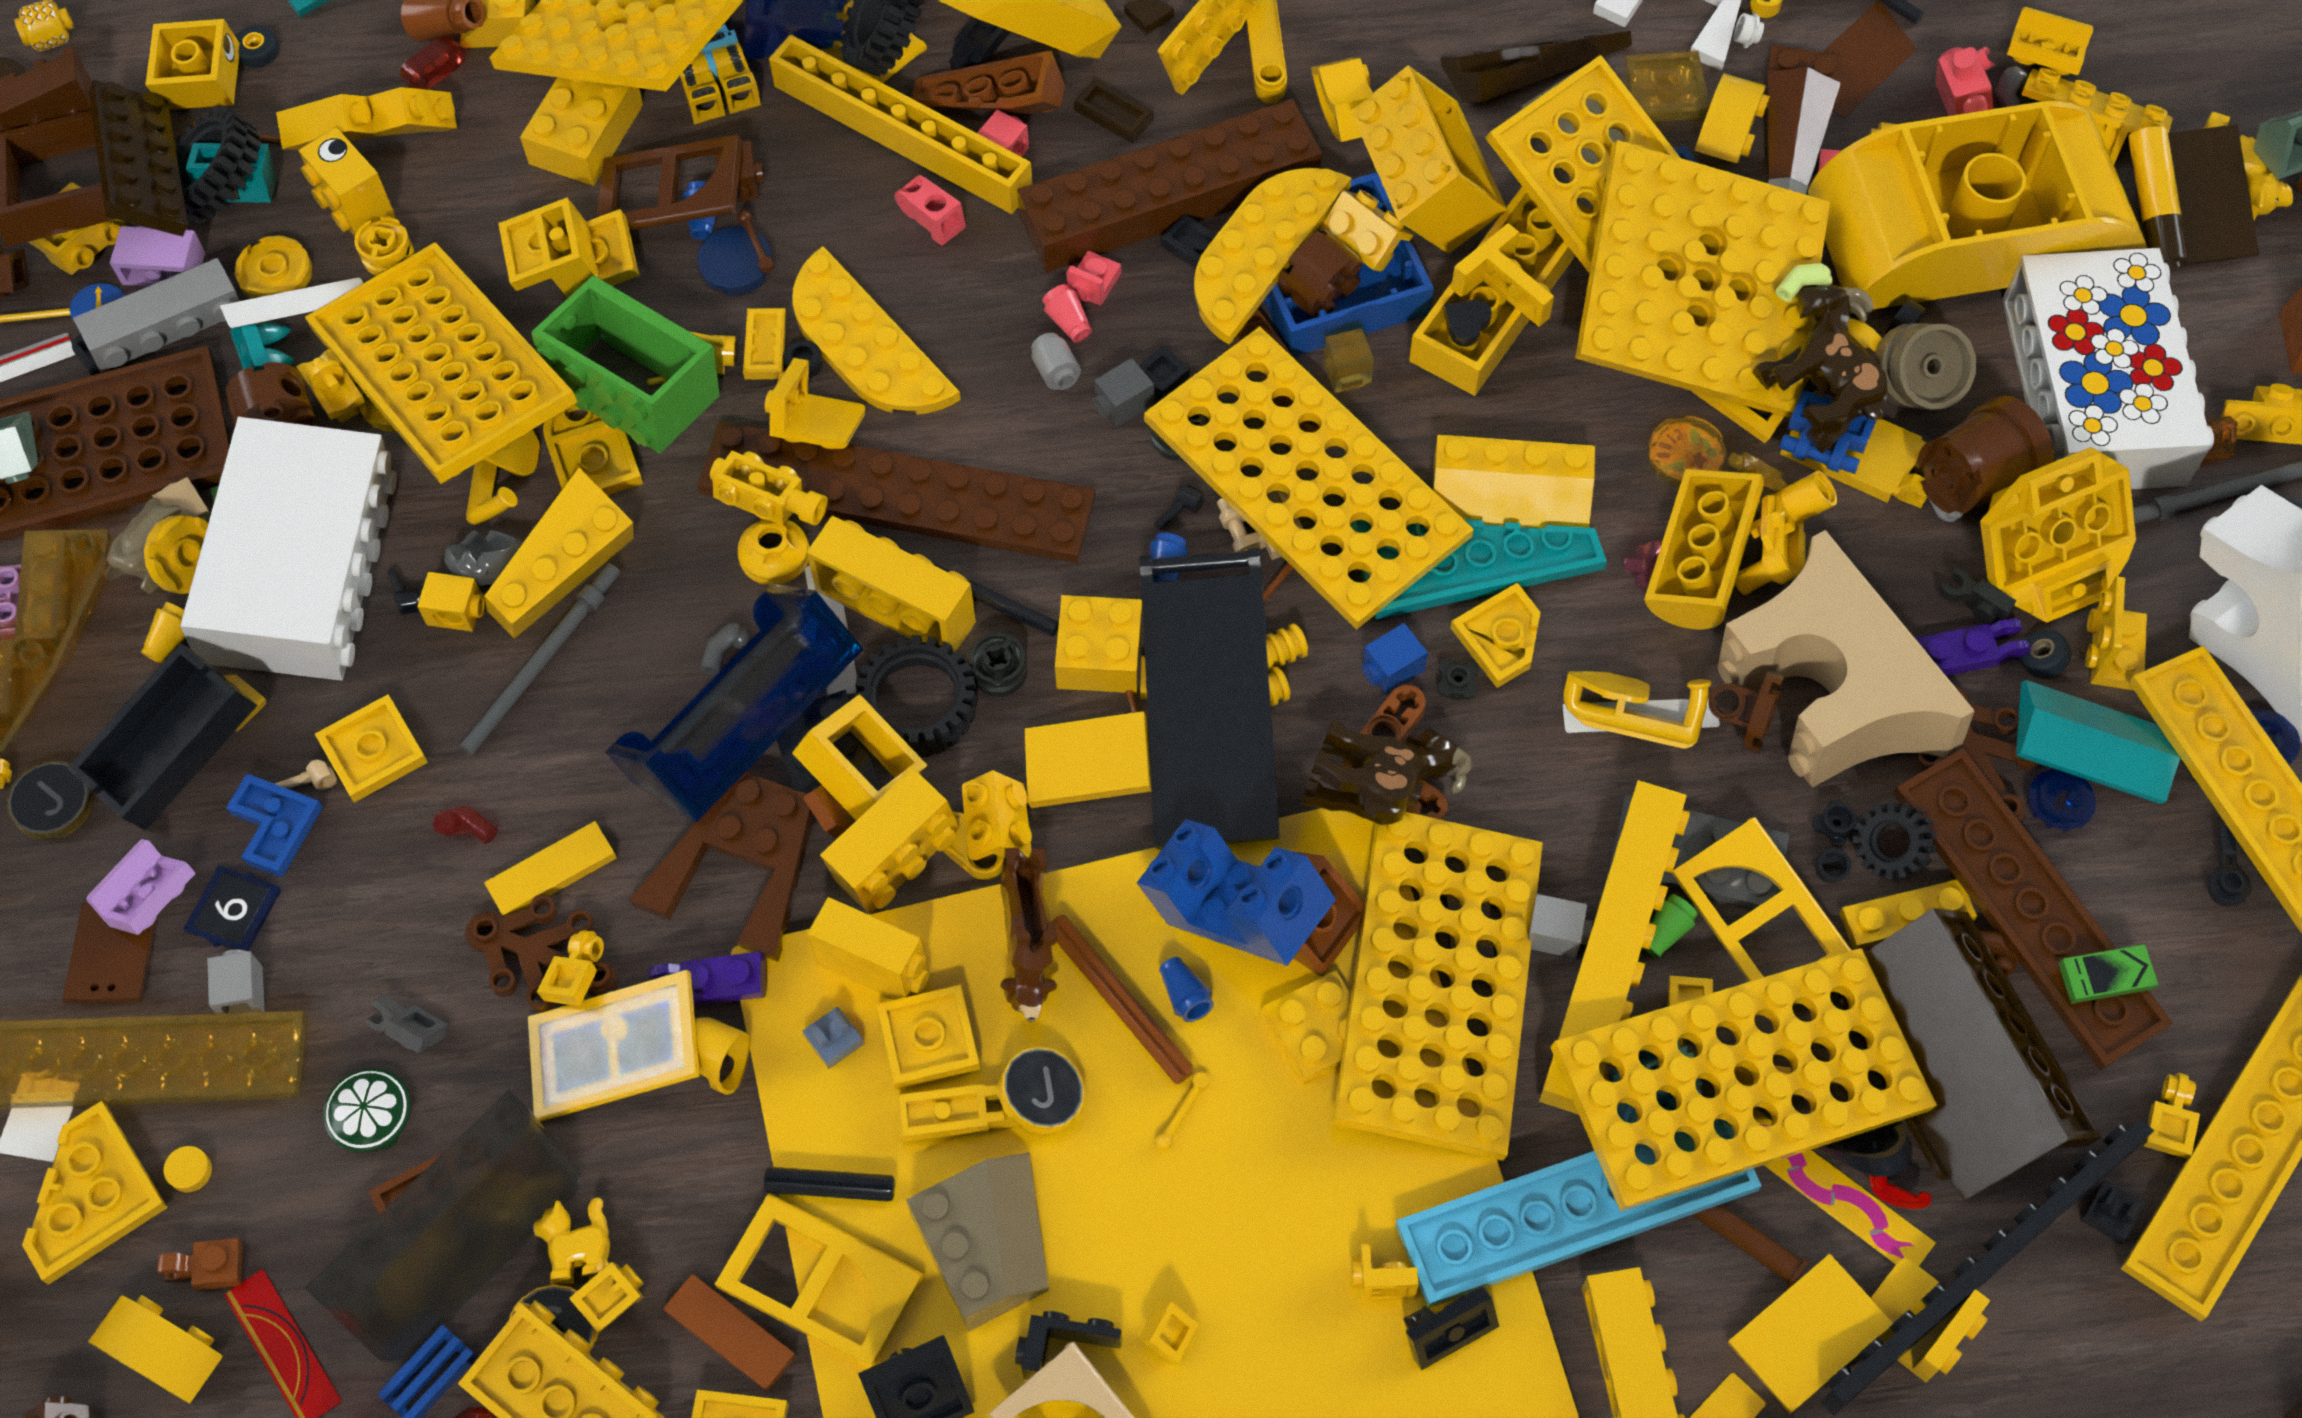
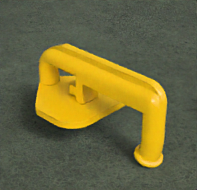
(518, 458)
(1632, 722)

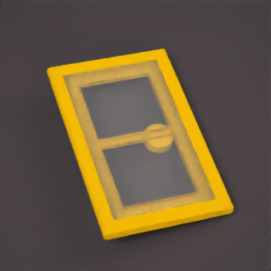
(613, 1046)

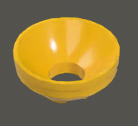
(775, 564)

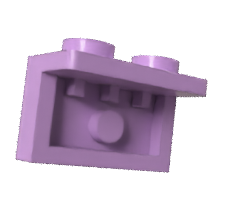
(139, 888)

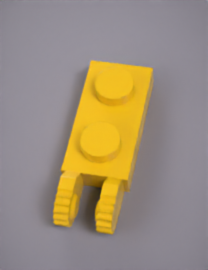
(950, 1112)

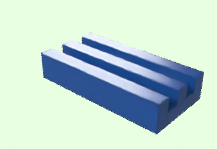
(415, 1363)

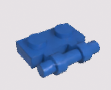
(1854, 439)

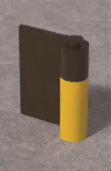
(2193, 194)

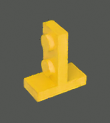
(1494, 265)

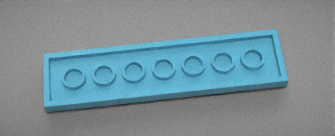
(1543, 1221)

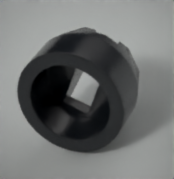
(1829, 857)

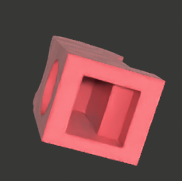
(931, 208)

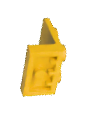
(2117, 639)

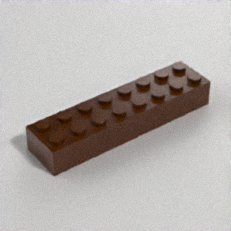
(1158, 184)

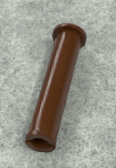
(1753, 1242)

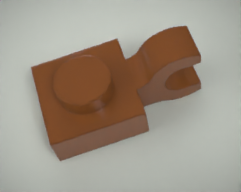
(210, 1267)

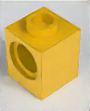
(451, 601)

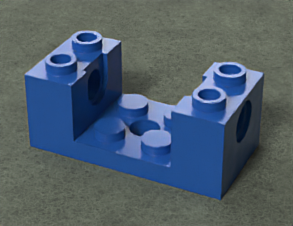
(1245, 906)

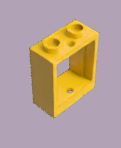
(837, 773)

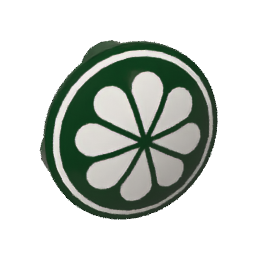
(367, 1110)

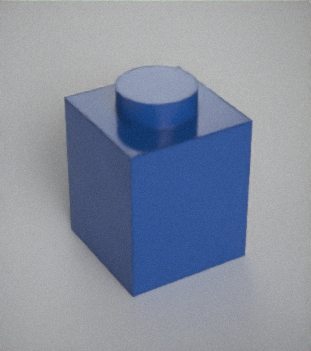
(1394, 659)

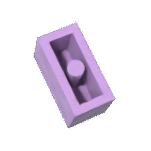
(150, 255)

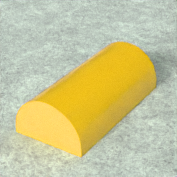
(1703, 547)

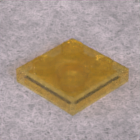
(1668, 85)

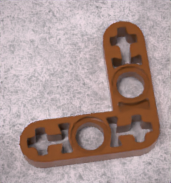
(1386, 717)

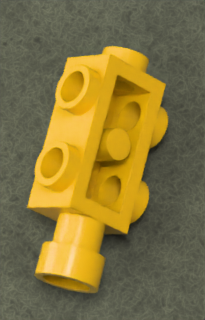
(764, 489)

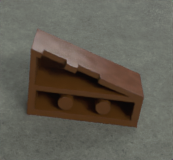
(45, 92)

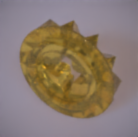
(1749, 464)

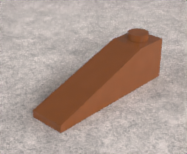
(1008, 85)

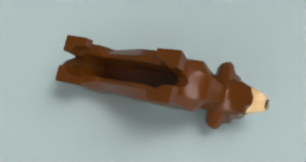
(1027, 931)

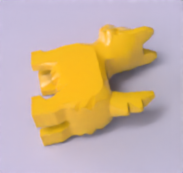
(2264, 188)

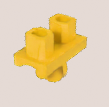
(332, 386)

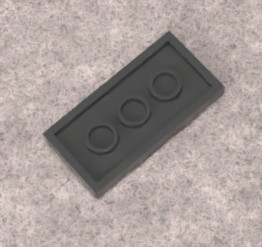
(1724, 885)

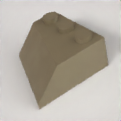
(985, 1237)

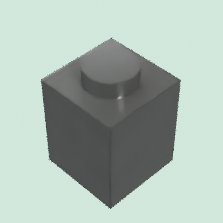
(1123, 393)

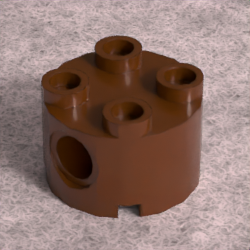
(1320, 274)
(270, 395)

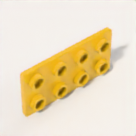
(1201, 38)
(2112, 112)

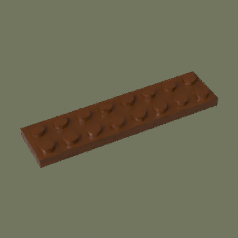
(2026, 902)

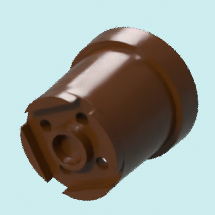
(1984, 454)

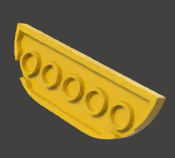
(1258, 243)
(865, 342)

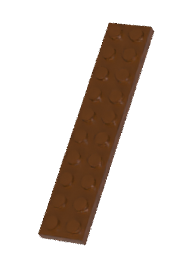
(924, 494)

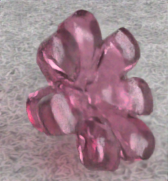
(1644, 563)

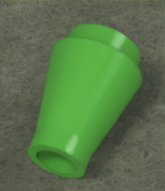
(1672, 923)

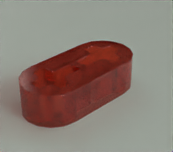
(432, 63)

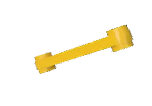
(1267, 52)

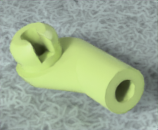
(1801, 275)

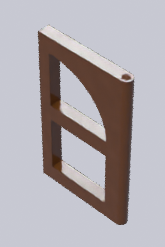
(712, 200)

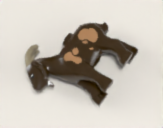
(1834, 363)
(1385, 772)

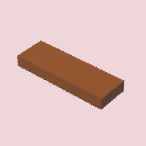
(729, 1333)

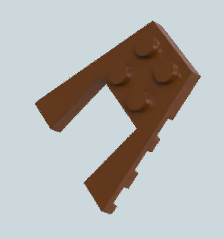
(751, 823)

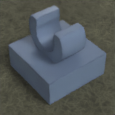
(833, 1037)

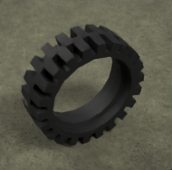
(931, 655)

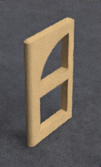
(1065, 1378)

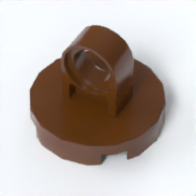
(1754, 709)

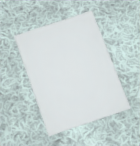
(34, 1132)

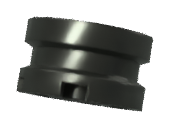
(1001, 678)

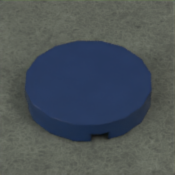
(730, 261)

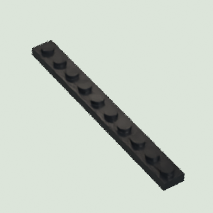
(1974, 1273)

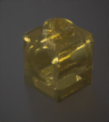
(1348, 360)

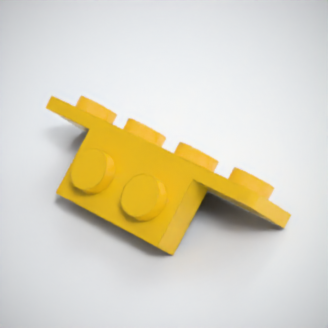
(2271, 416)

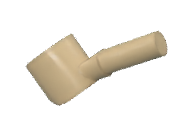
(316, 772)

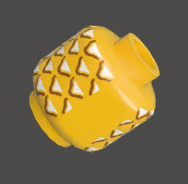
(44, 25)

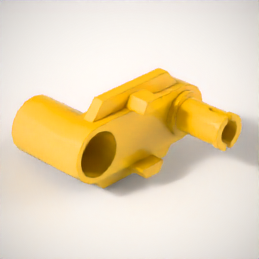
(1783, 531)

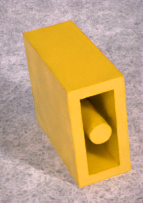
(868, 951)

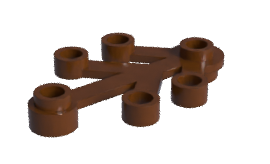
(1980, 746)
(531, 949)

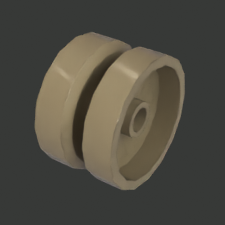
(1927, 365)

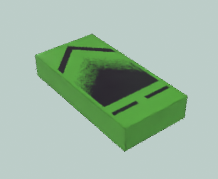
(2108, 974)

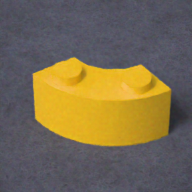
(1339, 90)
(1731, 118)
(156, 1347)

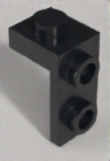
(1032, 1349)

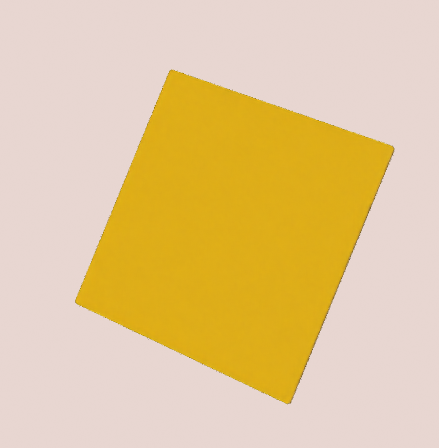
(1232, 1223)

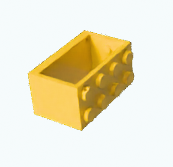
(1428, 160)

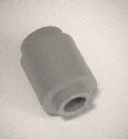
(1055, 361)

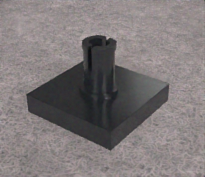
(917, 1384)

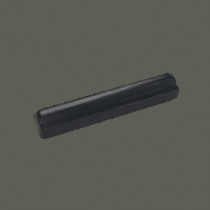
(829, 1184)

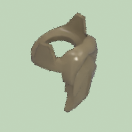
(127, 549)

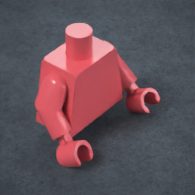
(1963, 80)

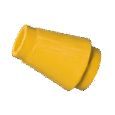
(164, 633)

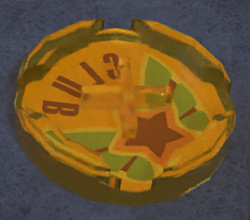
(1685, 445)

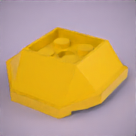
(2060, 534)

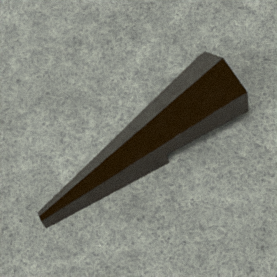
(1503, 70)

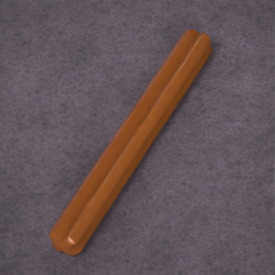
(1122, 1001)

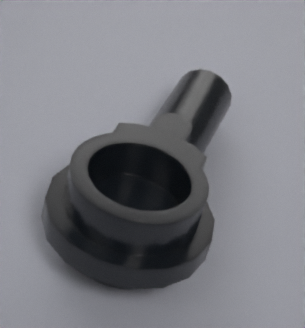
(2228, 883)

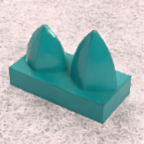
(252, 338)

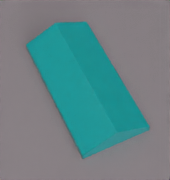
(2095, 743)

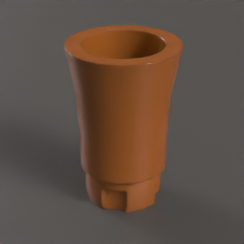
(438, 18)

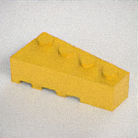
(562, 550)

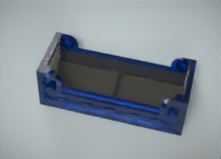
(744, 705)

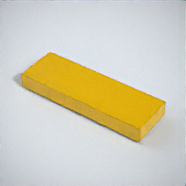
(551, 869)

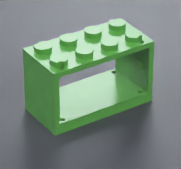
(645, 336)

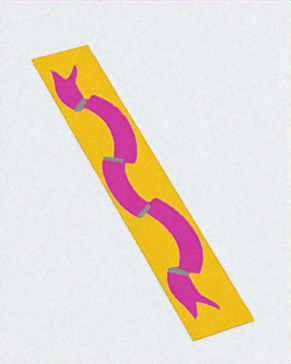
(1850, 1204)

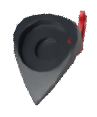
(1881, 1155)

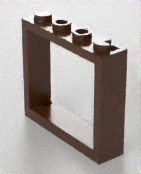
(55, 212)

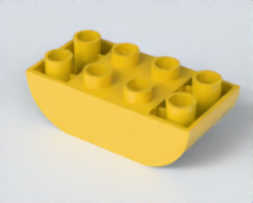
(1965, 195)

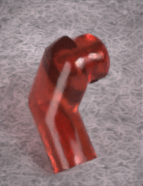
(463, 821)

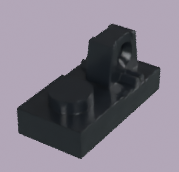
(1443, 1333)

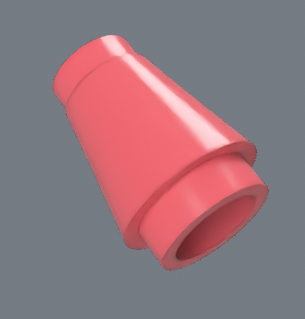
(1067, 312)

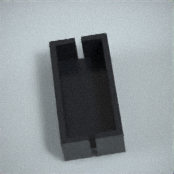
(162, 737)

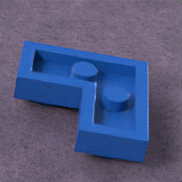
(282, 820)

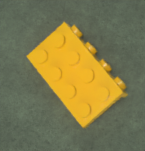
(548, 1374)

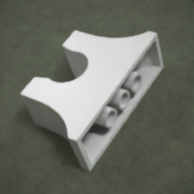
(2258, 611)

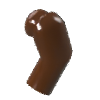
(2001, 950)

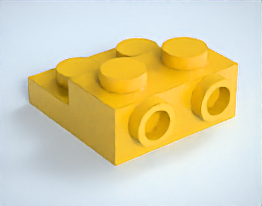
(78, 247)

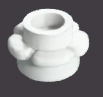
(1748, 29)

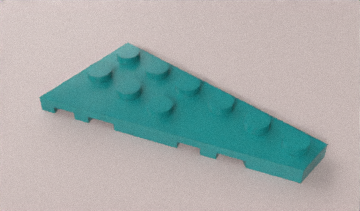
(1495, 561)

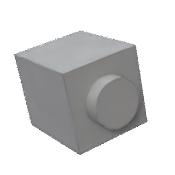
(1559, 926)
(235, 983)

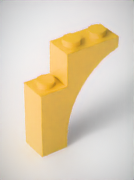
(364, 117)

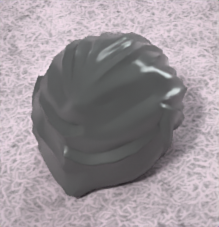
(481, 556)

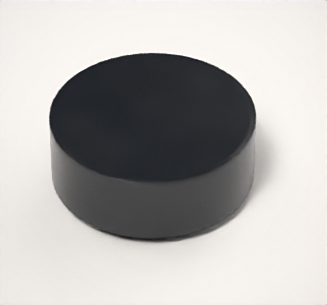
(807, 351)

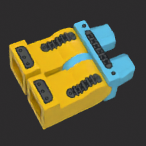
(721, 62)

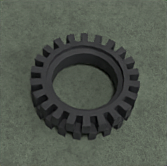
(878, 33)
(230, 165)

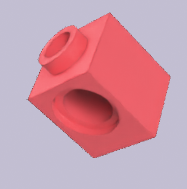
(1007, 132)

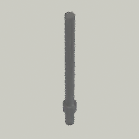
(2166, 507)
(587, 600)

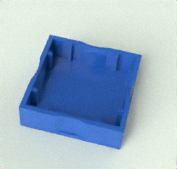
(1379, 301)

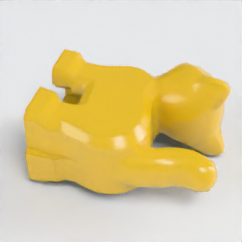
(575, 1248)

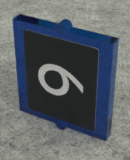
(232, 909)

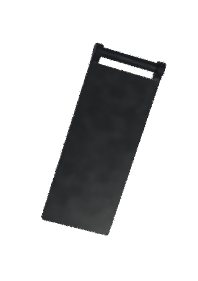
(1209, 698)

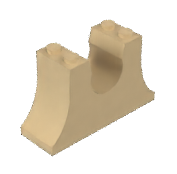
(1845, 636)

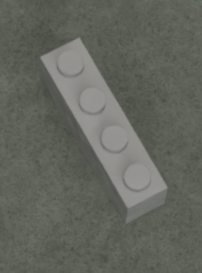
(156, 315)

